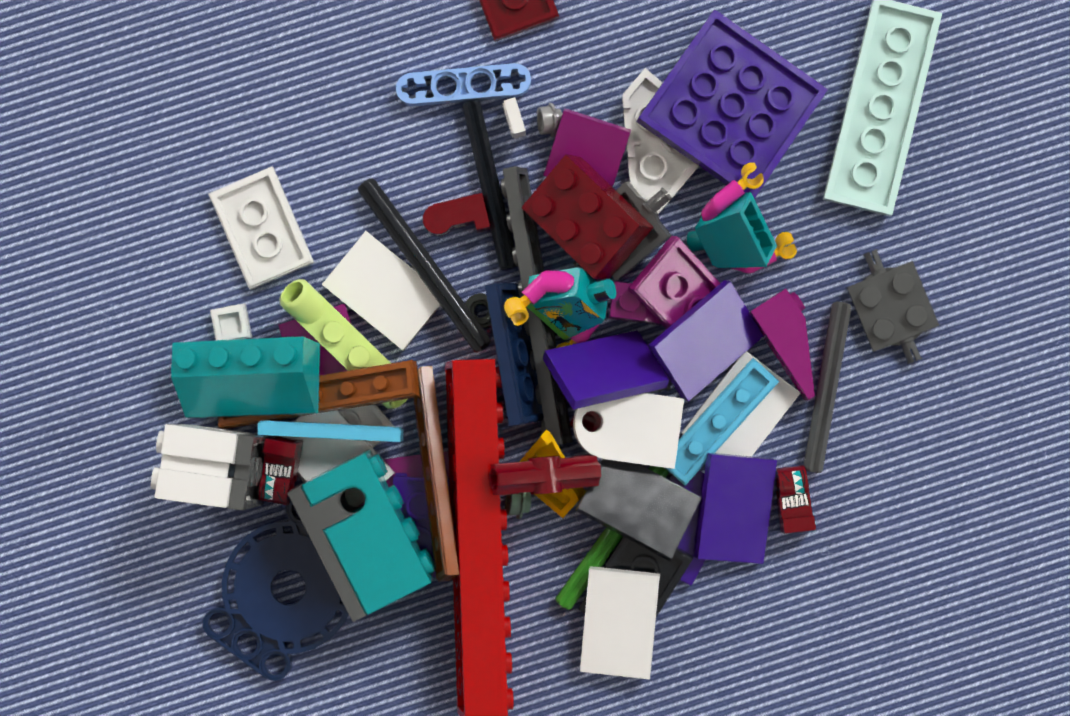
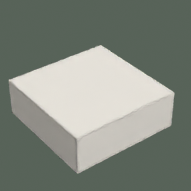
(514, 118)
(231, 322)

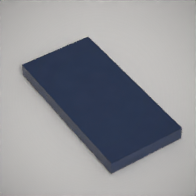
(513, 357)

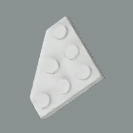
(650, 159)

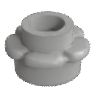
(548, 119)

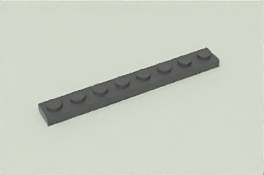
(528, 258)

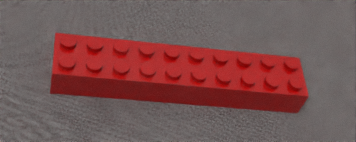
(477, 525)

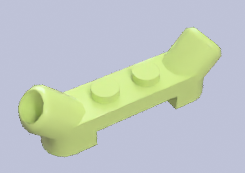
(331, 329)

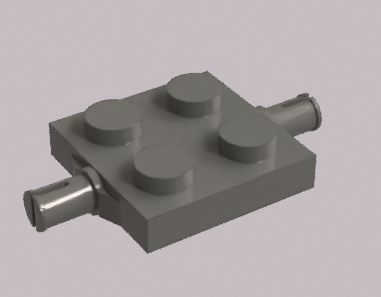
(655, 237)
(892, 306)

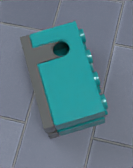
(364, 548)

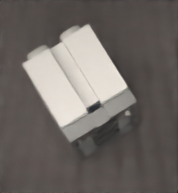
(209, 466)

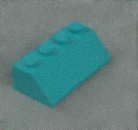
(247, 377)

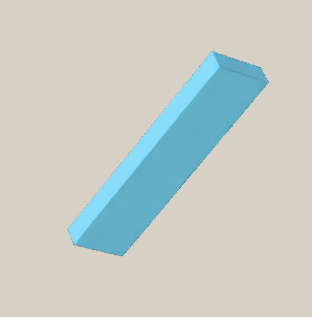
(721, 419)
(330, 431)

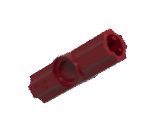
(544, 475)

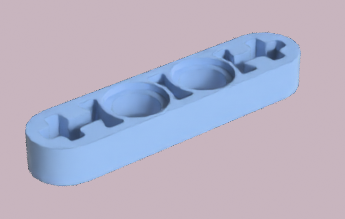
(463, 79)

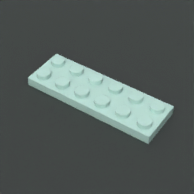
(882, 106)

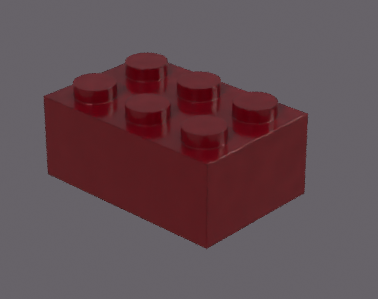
(587, 217)

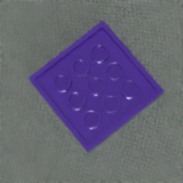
(731, 103)

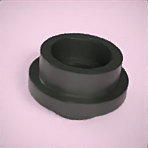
(476, 300)

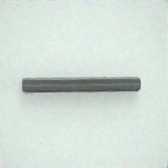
(827, 386)

